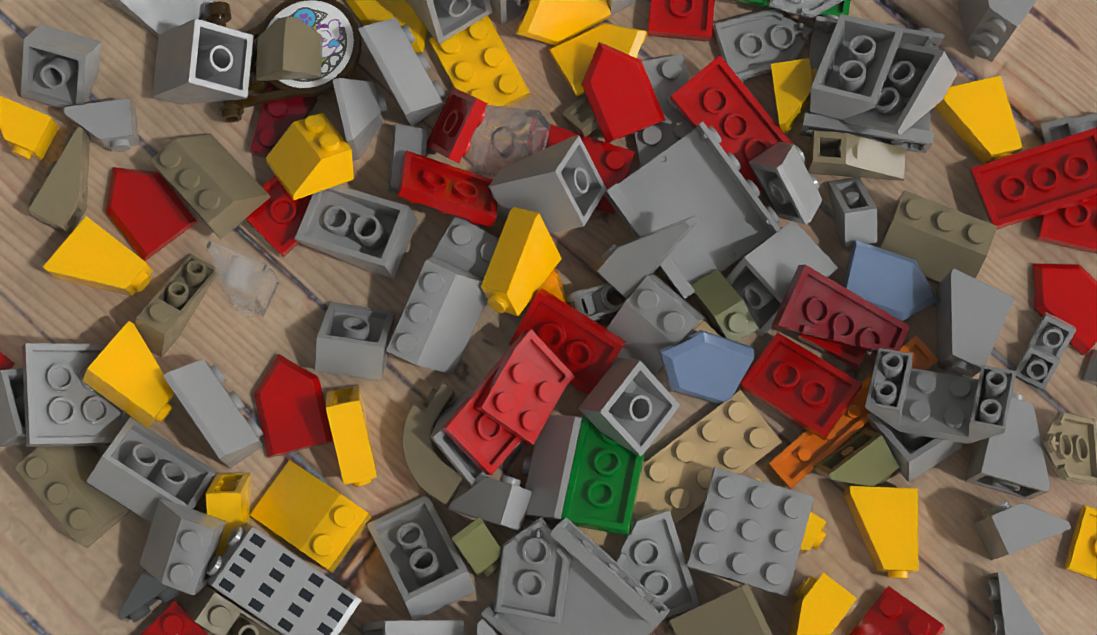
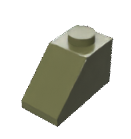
(723, 307)
(860, 460)
(478, 548)

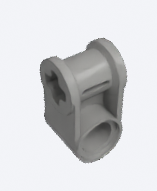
(595, 302)

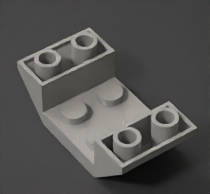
(939, 402)

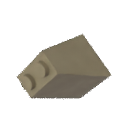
(727, 615)

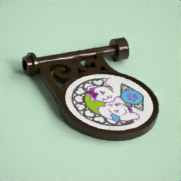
(339, 51)

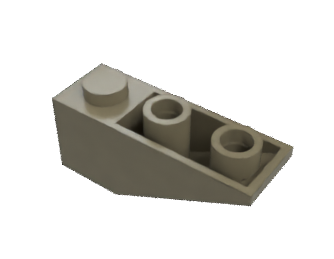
(854, 156)
(65, 191)
(174, 305)
(224, 616)

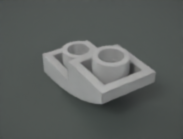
(404, 139)
(1044, 350)

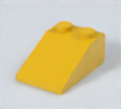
(311, 516)
(819, 606)

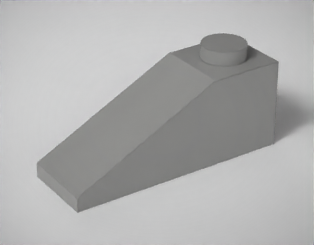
(637, 258)

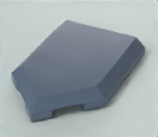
(888, 281)
(707, 366)

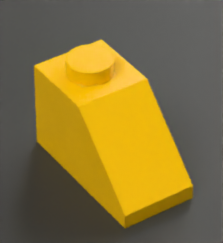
(792, 90)
(26, 129)

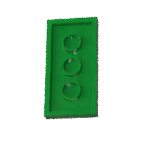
(602, 483)

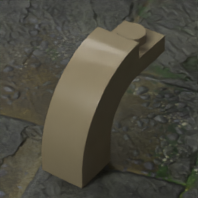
(427, 469)

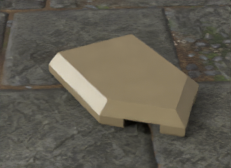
(1073, 447)

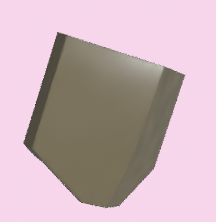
(289, 51)

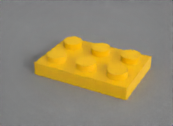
(481, 65)

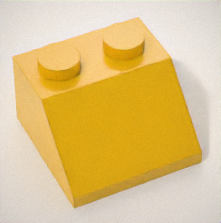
(311, 157)

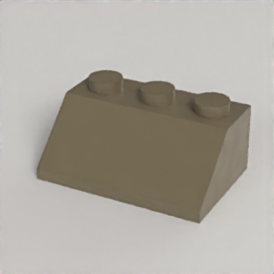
(210, 181)
(937, 237)
(60, 480)

